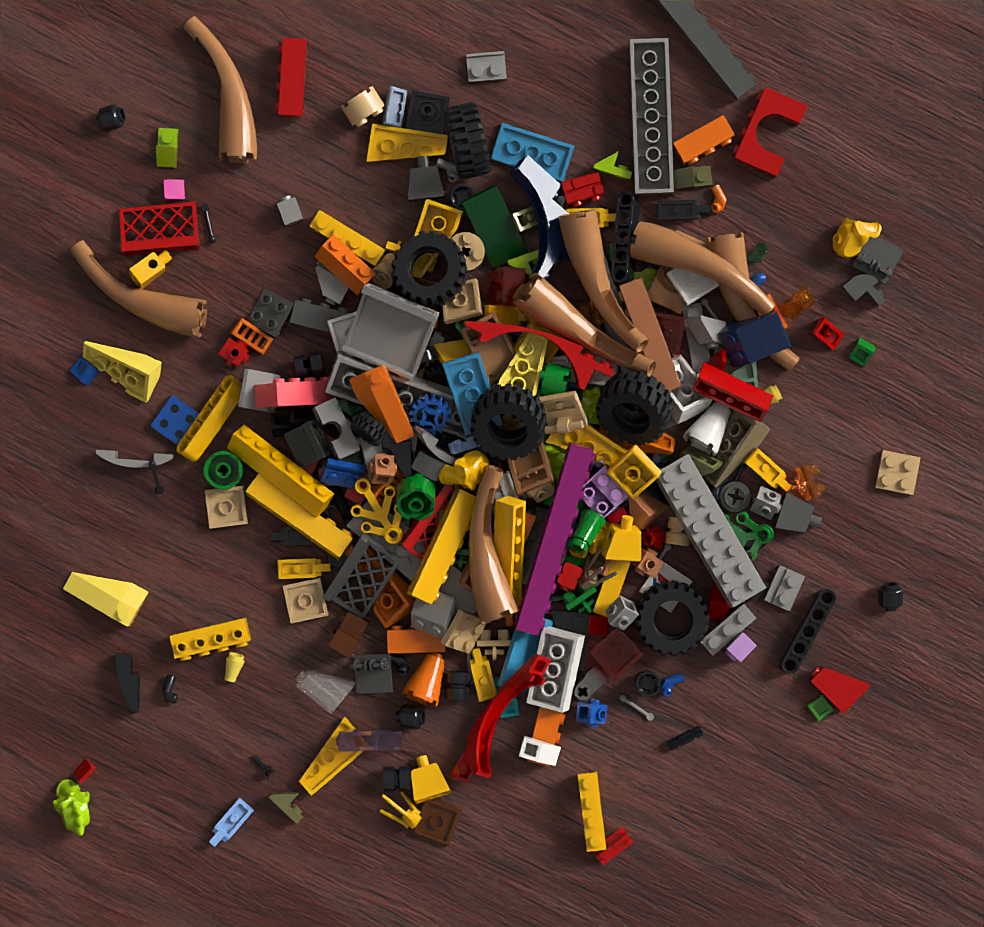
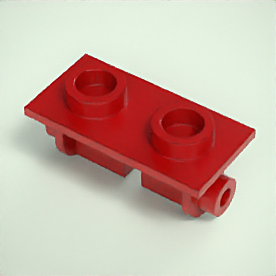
(614, 845)

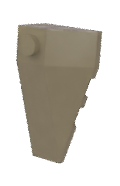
(738, 441)

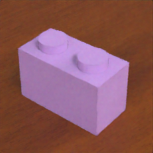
(739, 647)

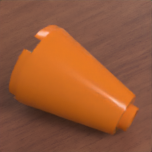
(426, 681)

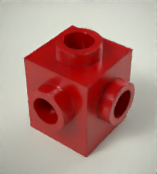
(228, 350)

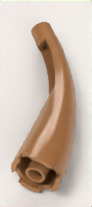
(236, 121)
(674, 250)
(585, 251)
(734, 252)
(167, 311)
(556, 313)
(488, 582)

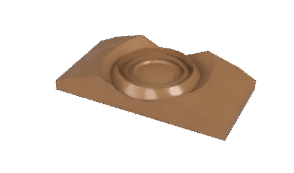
(662, 290)
(495, 353)
(532, 470)

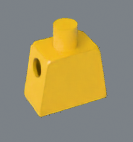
(143, 274)
(622, 541)
(428, 781)

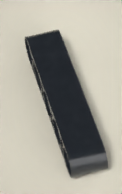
(622, 230)
(799, 636)

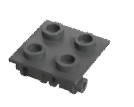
(878, 258)
(270, 312)
(372, 673)

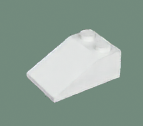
(687, 402)

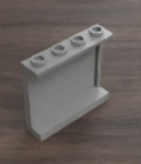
(390, 331)

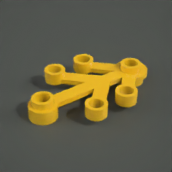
(380, 513)

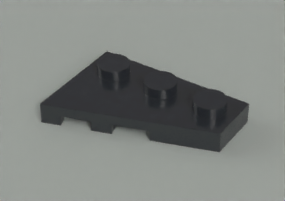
(574, 623)

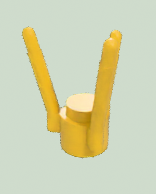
(411, 818)

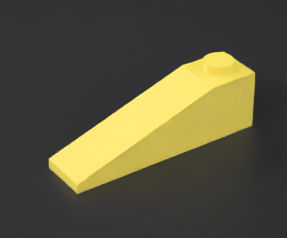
(526, 364)
(131, 369)
(112, 597)

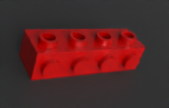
(292, 78)
(732, 392)

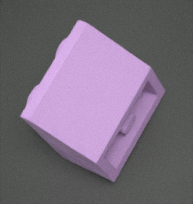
(603, 493)

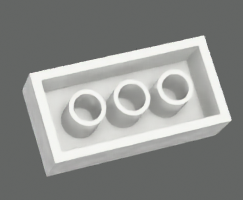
(565, 651)

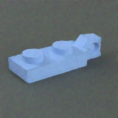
(458, 446)
(231, 821)

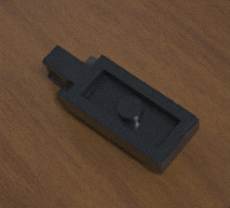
(681, 209)
(290, 537)

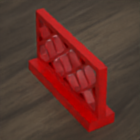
(156, 245)
(418, 526)

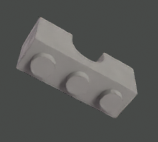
(331, 413)
(729, 628)

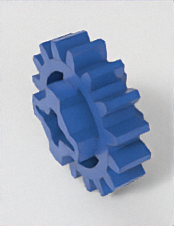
(436, 410)

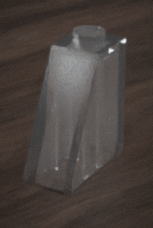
(324, 688)

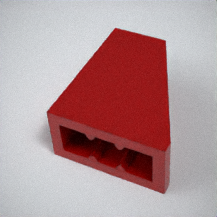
(837, 687)

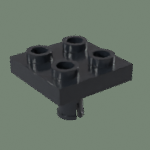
(427, 112)

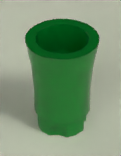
(586, 530)

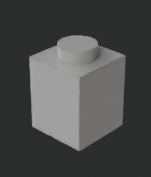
(290, 210)

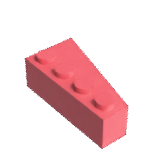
(292, 393)

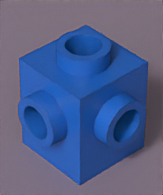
(591, 712)

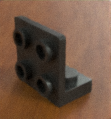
(308, 443)

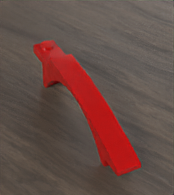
(582, 364)
(477, 753)

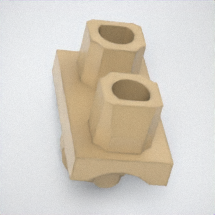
(485, 641)

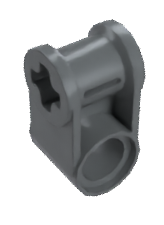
(592, 681)

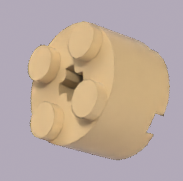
(363, 106)
(471, 241)

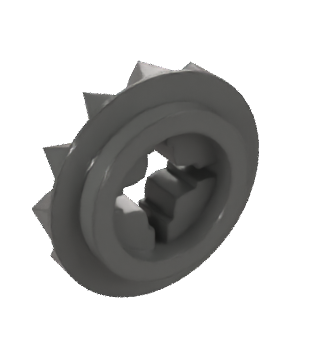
(738, 505)

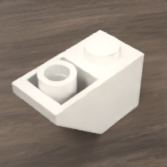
(539, 751)

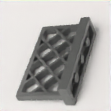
(346, 571)

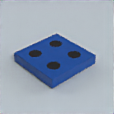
(174, 419)

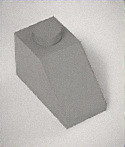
(331, 286)
(706, 330)

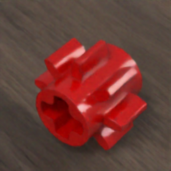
(654, 537)

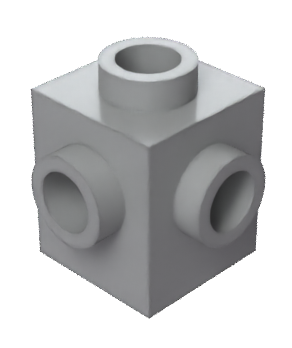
(766, 503)
(621, 613)

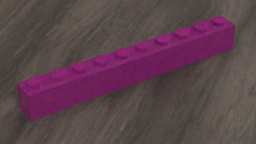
(553, 538)

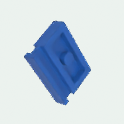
(341, 473)

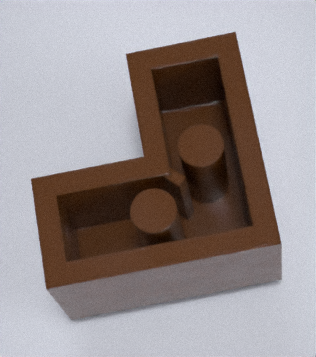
(348, 634)

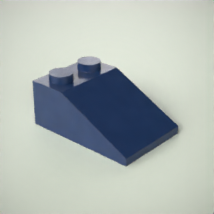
(754, 338)

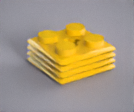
(634, 483)

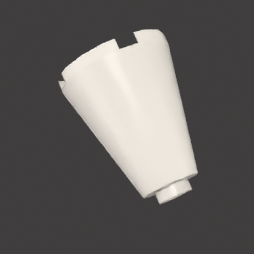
(709, 428)

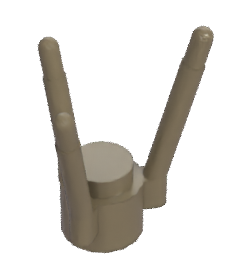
(589, 578)

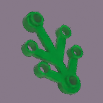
(744, 536)

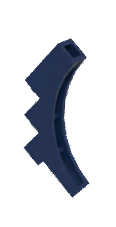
(541, 192)

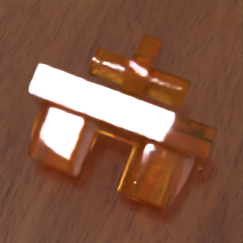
(798, 303)
(590, 313)
(806, 483)

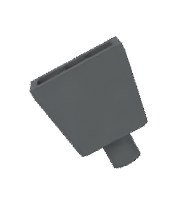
(424, 181)
(796, 515)

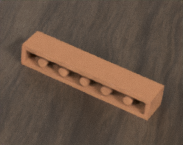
(644, 318)

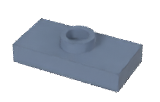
(394, 107)

